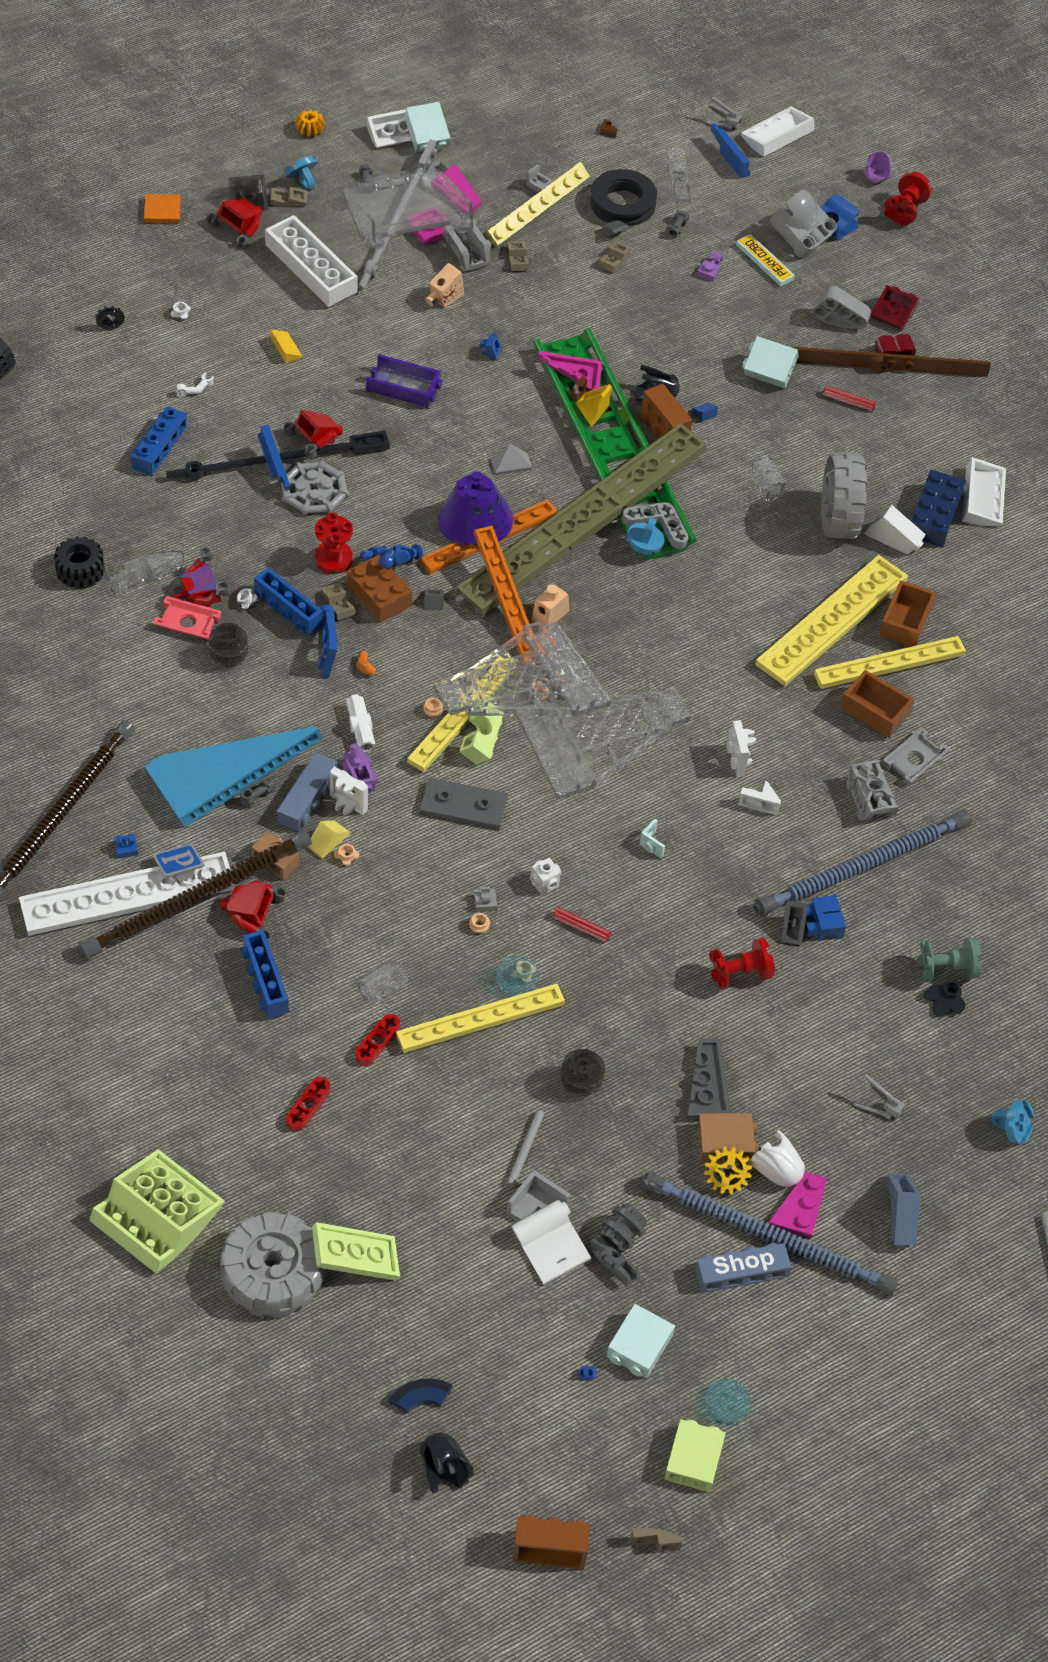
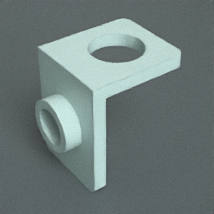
(650, 843)

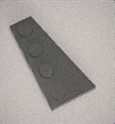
(709, 1082)

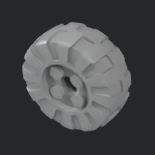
(843, 495)
(271, 1265)

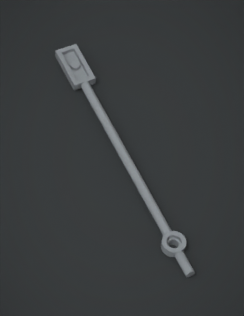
(424, 164)

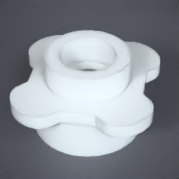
(180, 310)
(246, 598)

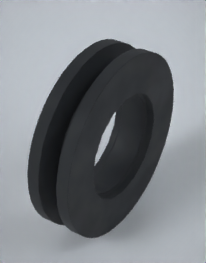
(628, 181)

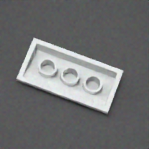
(388, 129)

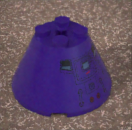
(472, 506)

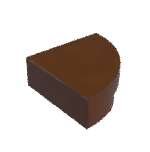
(608, 129)
(579, 389)

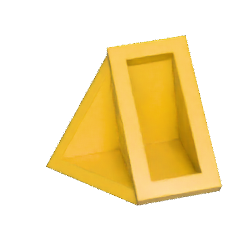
(594, 403)

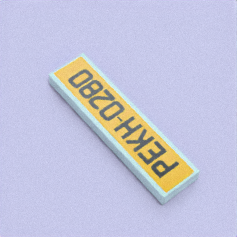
(765, 260)

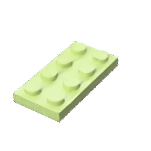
(355, 1251)

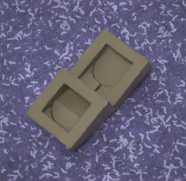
(292, 198)
(518, 256)
(615, 257)
(337, 598)
(663, 1540)

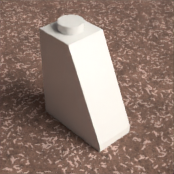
(896, 531)

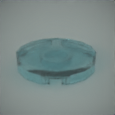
(517, 975)
(727, 1401)

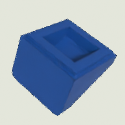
(705, 411)

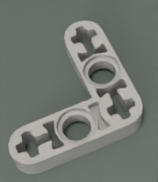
(659, 511)

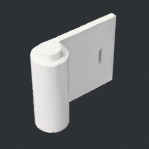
(550, 1239)

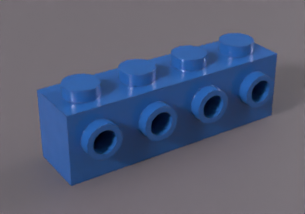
(159, 440)
(288, 601)
(265, 973)

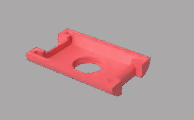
(179, 609)

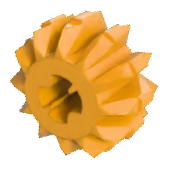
(309, 123)

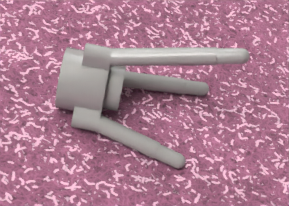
(733, 119)
(893, 1106)

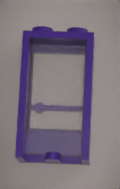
(404, 381)

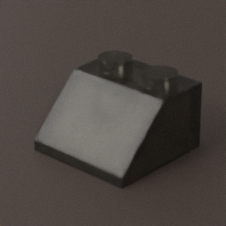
(249, 188)

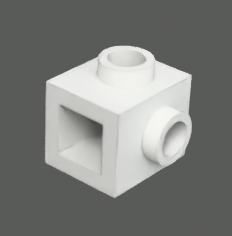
(545, 875)

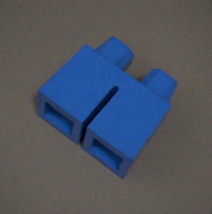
(826, 918)

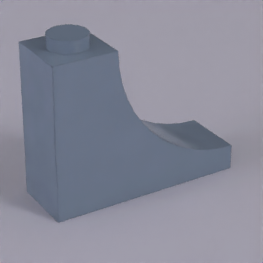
(904, 1209)

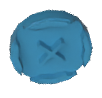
(302, 170)
(645, 537)
(1015, 1121)

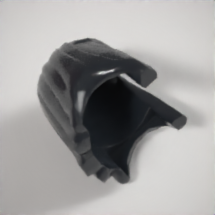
(654, 378)
(445, 1461)

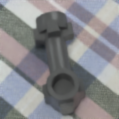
(365, 170)
(681, 218)
(248, 796)

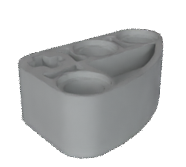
(841, 309)

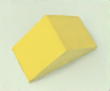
(327, 837)

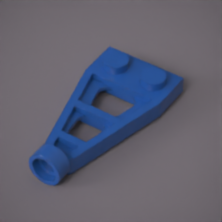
(329, 641)

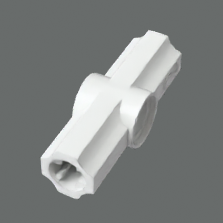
(360, 723)

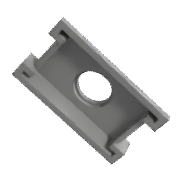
(918, 745)

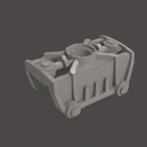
(476, 243)
(862, 792)

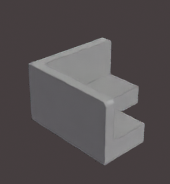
(534, 1195)

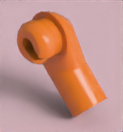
(363, 665)

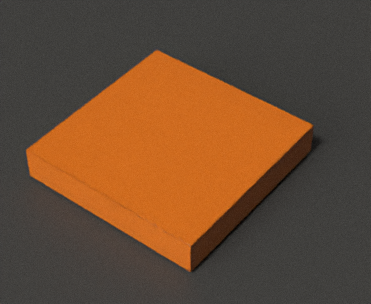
(162, 208)

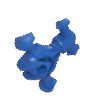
(396, 555)

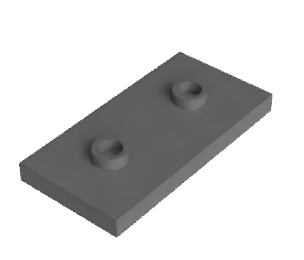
(463, 803)

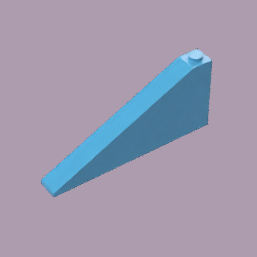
(211, 775)

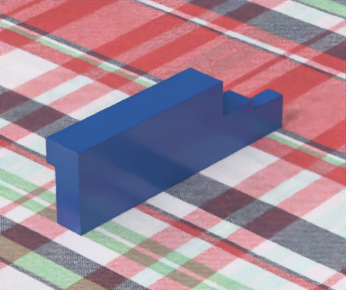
(731, 152)
(272, 456)

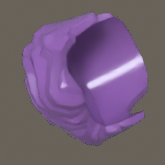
(878, 167)

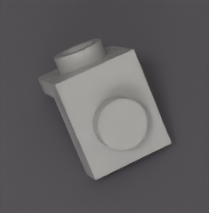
(536, 180)

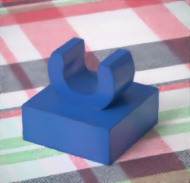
(491, 346)
(126, 846)

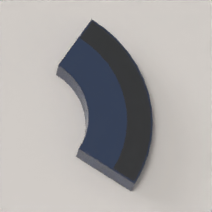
(420, 1392)

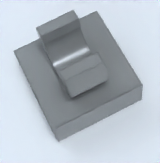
(485, 899)

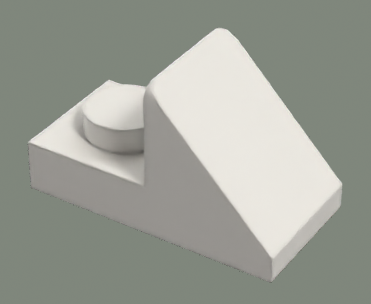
(764, 801)

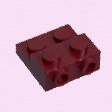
(895, 307)

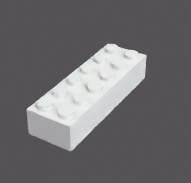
(311, 260)

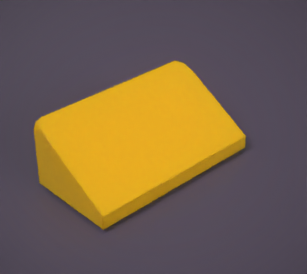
(285, 345)

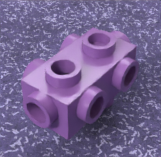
(359, 767)

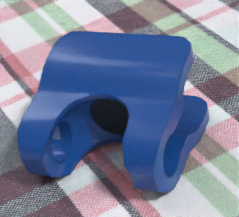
(843, 214)

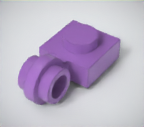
(711, 268)

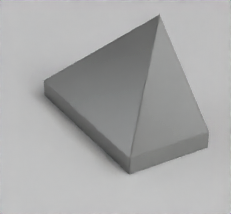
(510, 460)

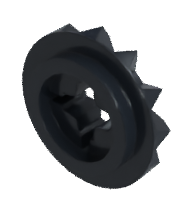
(105, 322)

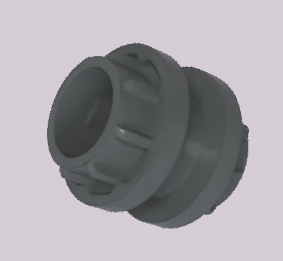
(621, 1229)

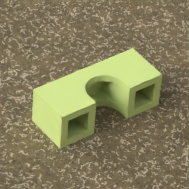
(480, 743)

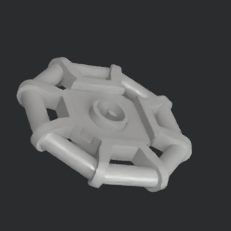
(321, 482)

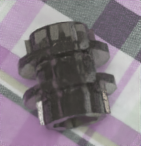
(228, 644)
(582, 1072)

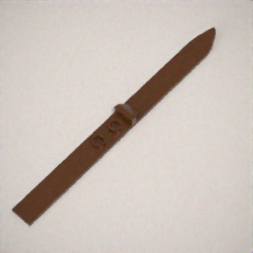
(880, 361)

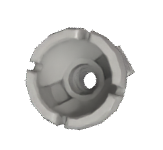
(803, 224)

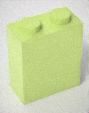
(695, 1455)

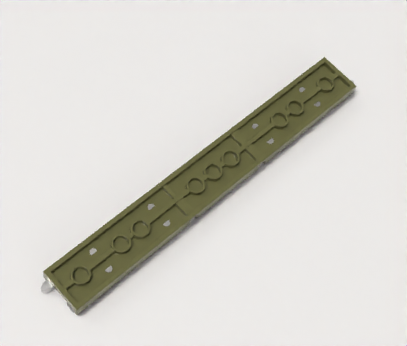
(587, 515)

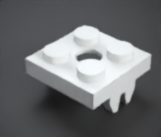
(738, 747)
(341, 789)

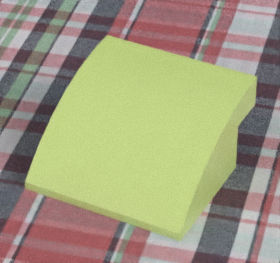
(156, 1210)

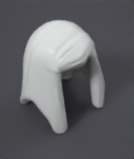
(779, 1163)

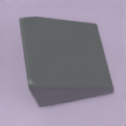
(614, 228)
(433, 599)

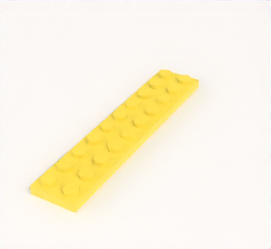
(831, 620)

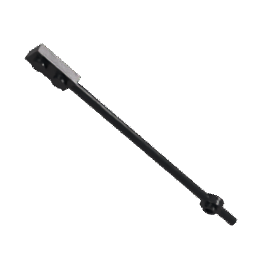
(358, 443)

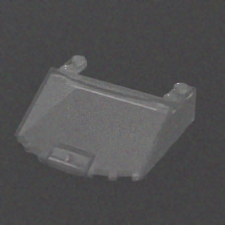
(405, 204)

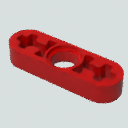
(376, 1049)
(308, 1113)

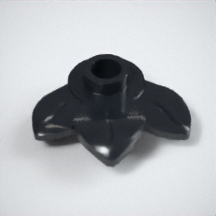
(943, 1000)

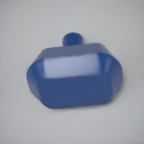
(587, 1373)

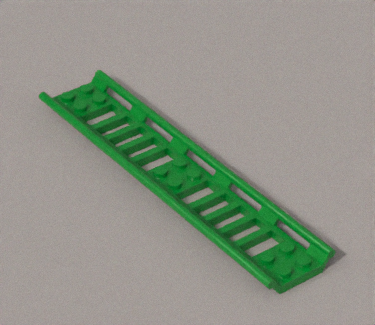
(612, 443)

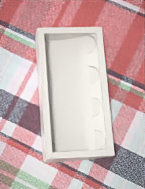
(778, 131)
(983, 493)

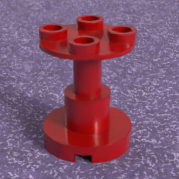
(914, 190)
(333, 553)
(749, 962)

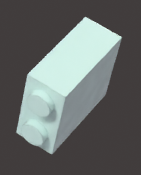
(427, 123)
(770, 362)
(640, 1341)

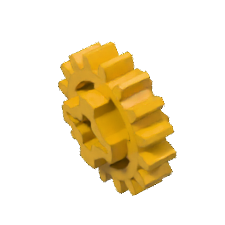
(730, 1160)

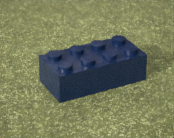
(938, 506)

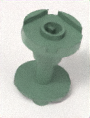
(957, 959)

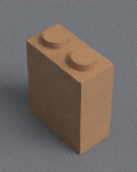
(729, 1130)

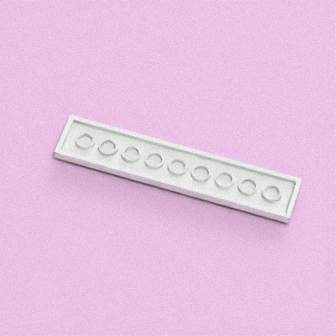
(111, 896)

